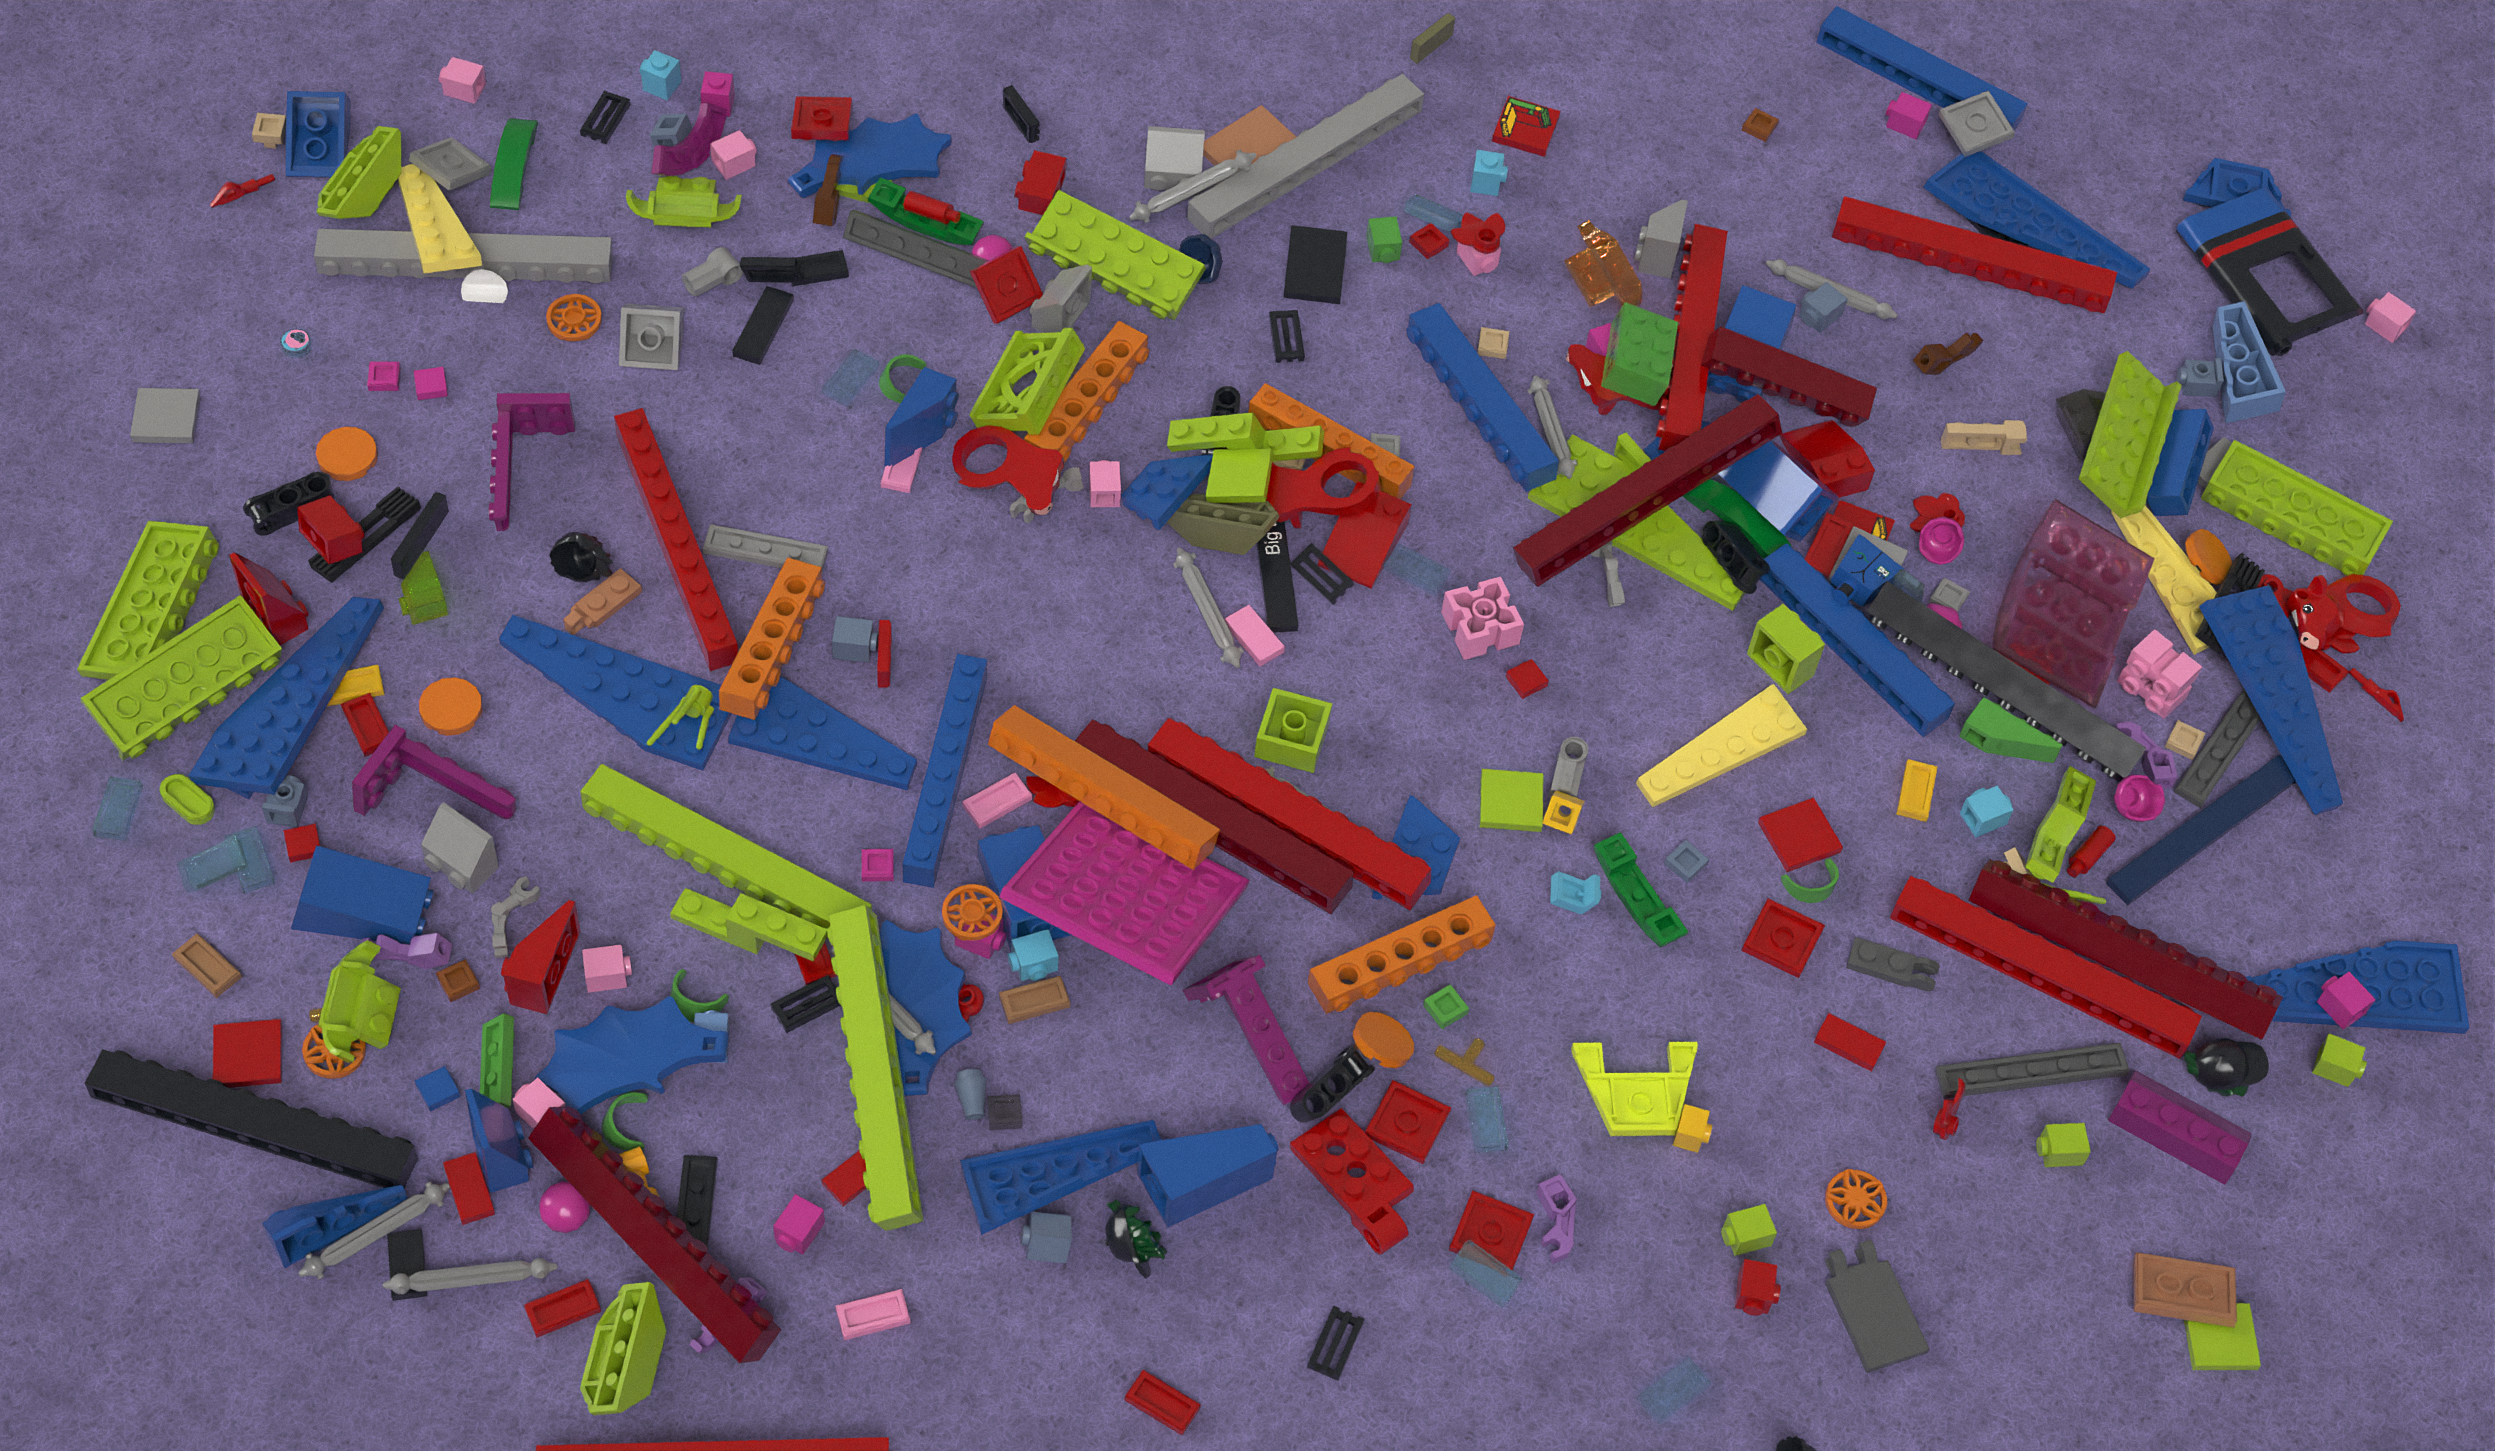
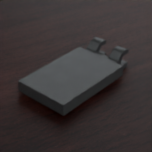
(1874, 1309)

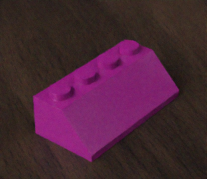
(2180, 1127)

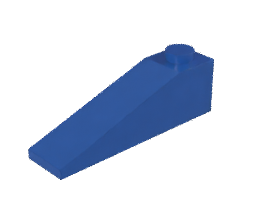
(323, 1222)

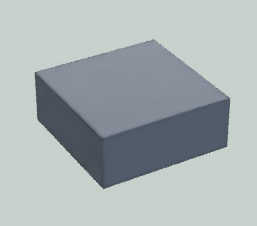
(1686, 861)

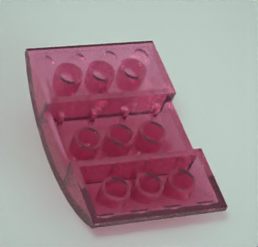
(2070, 602)

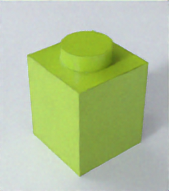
(2339, 1060)
(2063, 1145)
(1748, 1230)

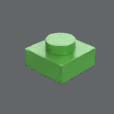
(1446, 1006)

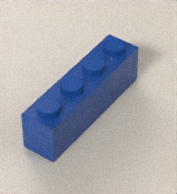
(2180, 462)

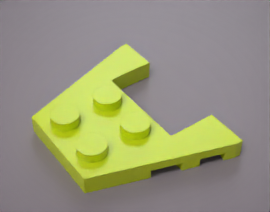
(1638, 1101)

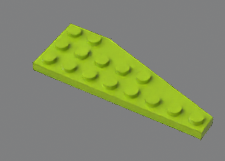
(1659, 540)

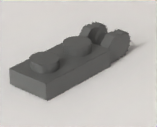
(1891, 965)

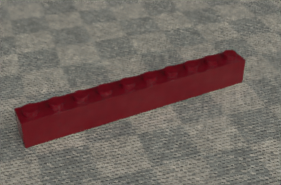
(1647, 490)
(1241, 833)
(2126, 948)
(655, 1234)

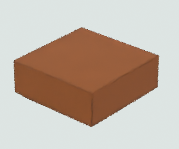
(1760, 124)
(457, 980)

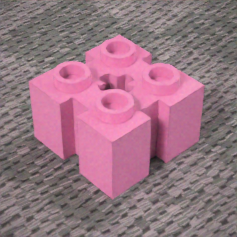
(1482, 618)
(2159, 674)

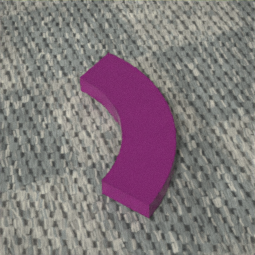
(695, 147)

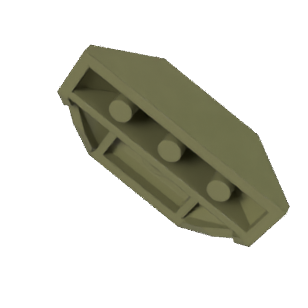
(1223, 525)

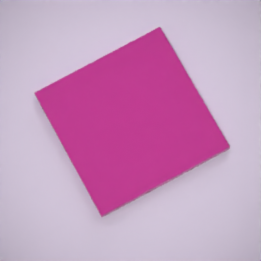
(1124, 893)

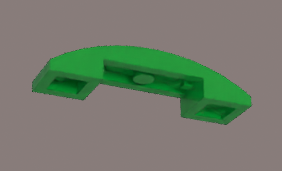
(511, 163)
(890, 201)
(1736, 509)
(1636, 893)

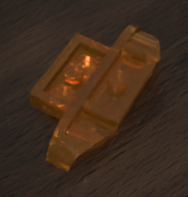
(1603, 269)

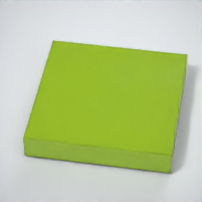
(1239, 475)
(1511, 800)
(2223, 1346)

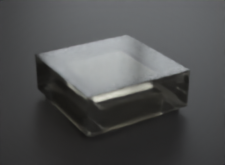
(1004, 1112)

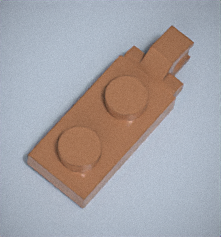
(602, 602)

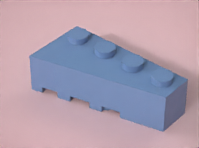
(2249, 375)

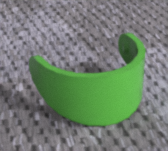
(884, 381)
(1812, 895)
(688, 1007)
(608, 1128)

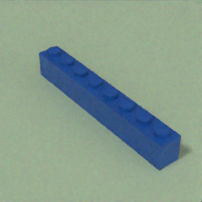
(1909, 64)
(1482, 397)
(1857, 641)
(944, 771)

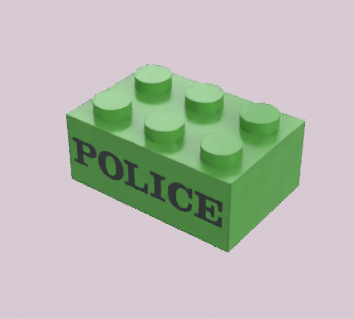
(1639, 354)

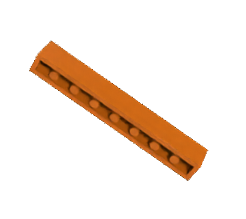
(1103, 787)

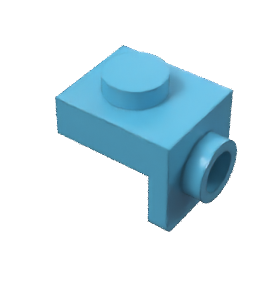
(1575, 893)

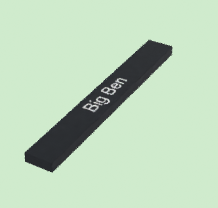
(1277, 580)

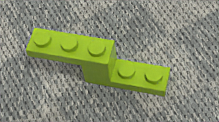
(1245, 432)
(2060, 824)
(749, 924)

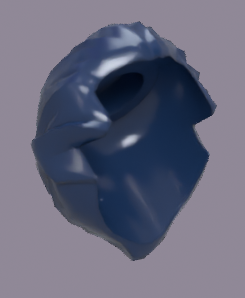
(1205, 251)

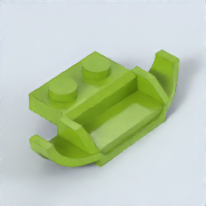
(683, 203)
(357, 1004)

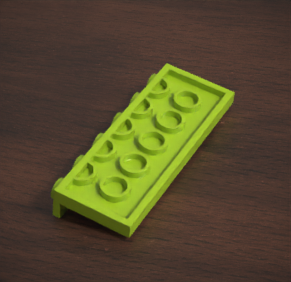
(1118, 254)
(2129, 436)
(2296, 509)
(150, 597)
(182, 678)

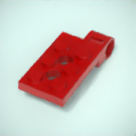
(1364, 1198)

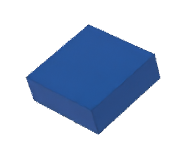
(437, 1088)

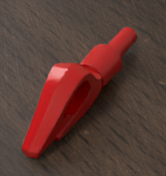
(239, 190)
(2380, 695)

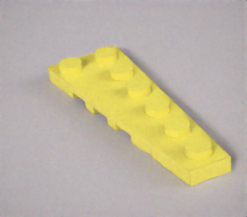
(434, 225)
(2171, 573)
(1738, 738)

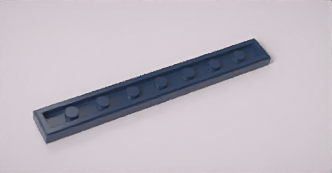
(2201, 830)

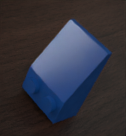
(316, 132)
(921, 416)
(497, 1142)

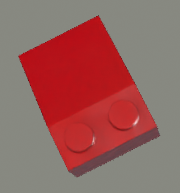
(1831, 457)
(1367, 539)
(270, 599)
(541, 960)

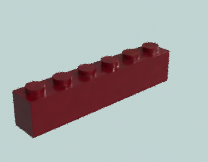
(1789, 377)

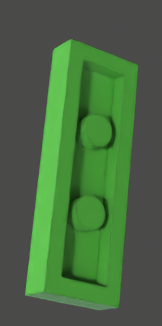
(497, 1059)

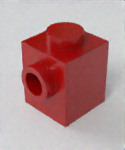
(1757, 1287)

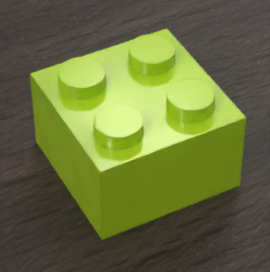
(1785, 648)
(1293, 730)

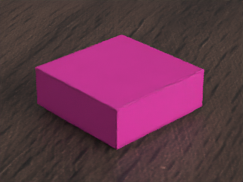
(383, 376)
(430, 383)
(877, 865)

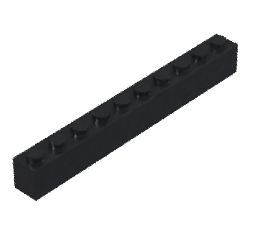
(2006, 680)
(251, 1119)

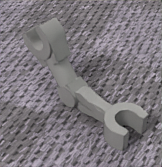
(1071, 480)
(1615, 593)
(501, 910)

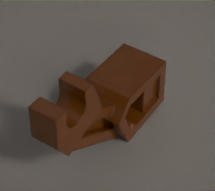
(828, 197)
(1936, 358)

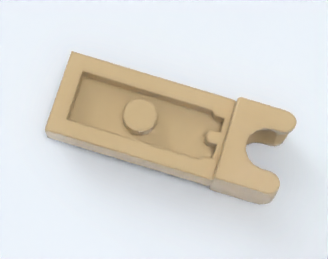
(1986, 436)

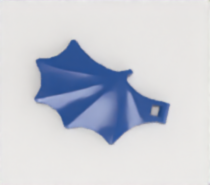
(874, 152)
(929, 991)
(627, 1053)

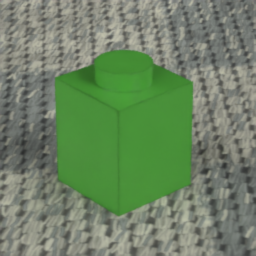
(1384, 239)

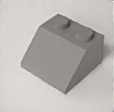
(1172, 156)
(1661, 240)
(1062, 300)
(651, 336)
(459, 849)

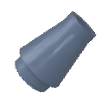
(971, 1092)

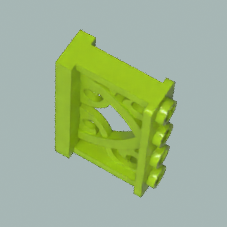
(1053, 364)

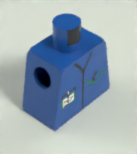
(1863, 573)

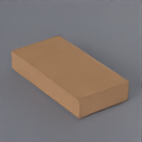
(206, 965)
(1034, 999)

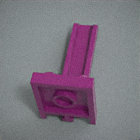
(528, 415)
(396, 750)
(1256, 1021)

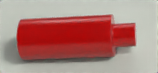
(930, 208)
(2090, 851)

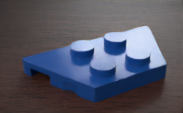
(2228, 180)
(1165, 487)
(1428, 838)

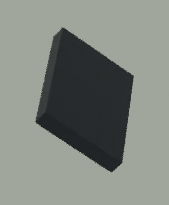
(1315, 264)

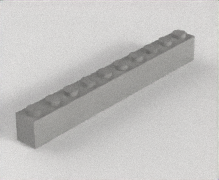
(1305, 156)
(504, 254)

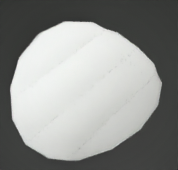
(484, 287)

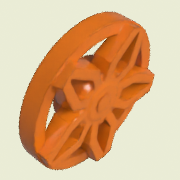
(574, 317)
(972, 912)
(329, 1057)
(1856, 1199)

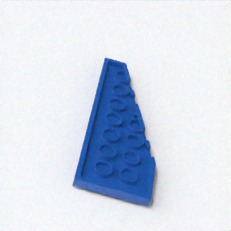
(2004, 202)
(2274, 675)
(620, 688)
(271, 727)
(2413, 986)

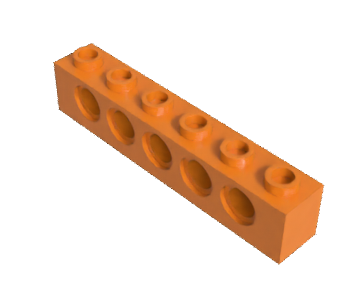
(1092, 389)
(1280, 411)
(771, 639)
(1382, 953)

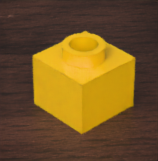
(1558, 820)
(1692, 1128)

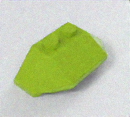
(363, 176)
(624, 1351)

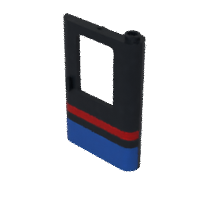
(2250, 233)

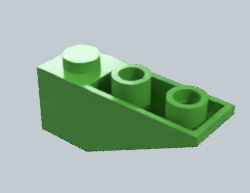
(2004, 734)

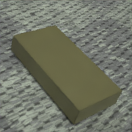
(1432, 38)

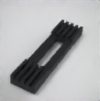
(396, 507)
(2244, 576)

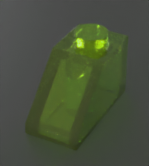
(422, 592)

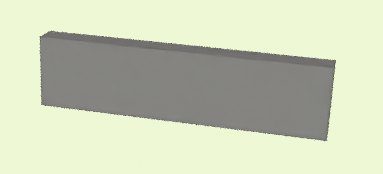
(761, 548)

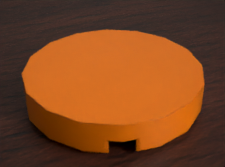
(346, 453)
(2209, 554)
(450, 706)
(1383, 1039)

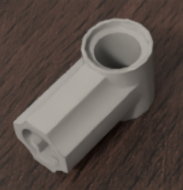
(718, 269)
(1568, 769)

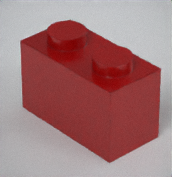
(1041, 181)
(330, 529)

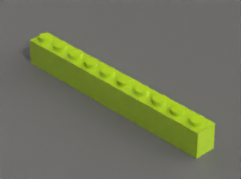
(713, 848)
(875, 1069)

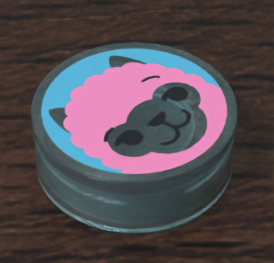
(296, 343)

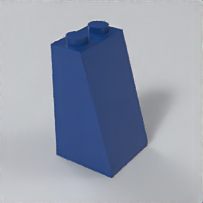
(1759, 318)
(1780, 489)
(1000, 860)
(361, 898)
(1205, 1169)

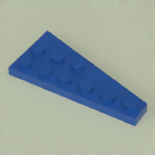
(818, 735)
(1032, 1176)

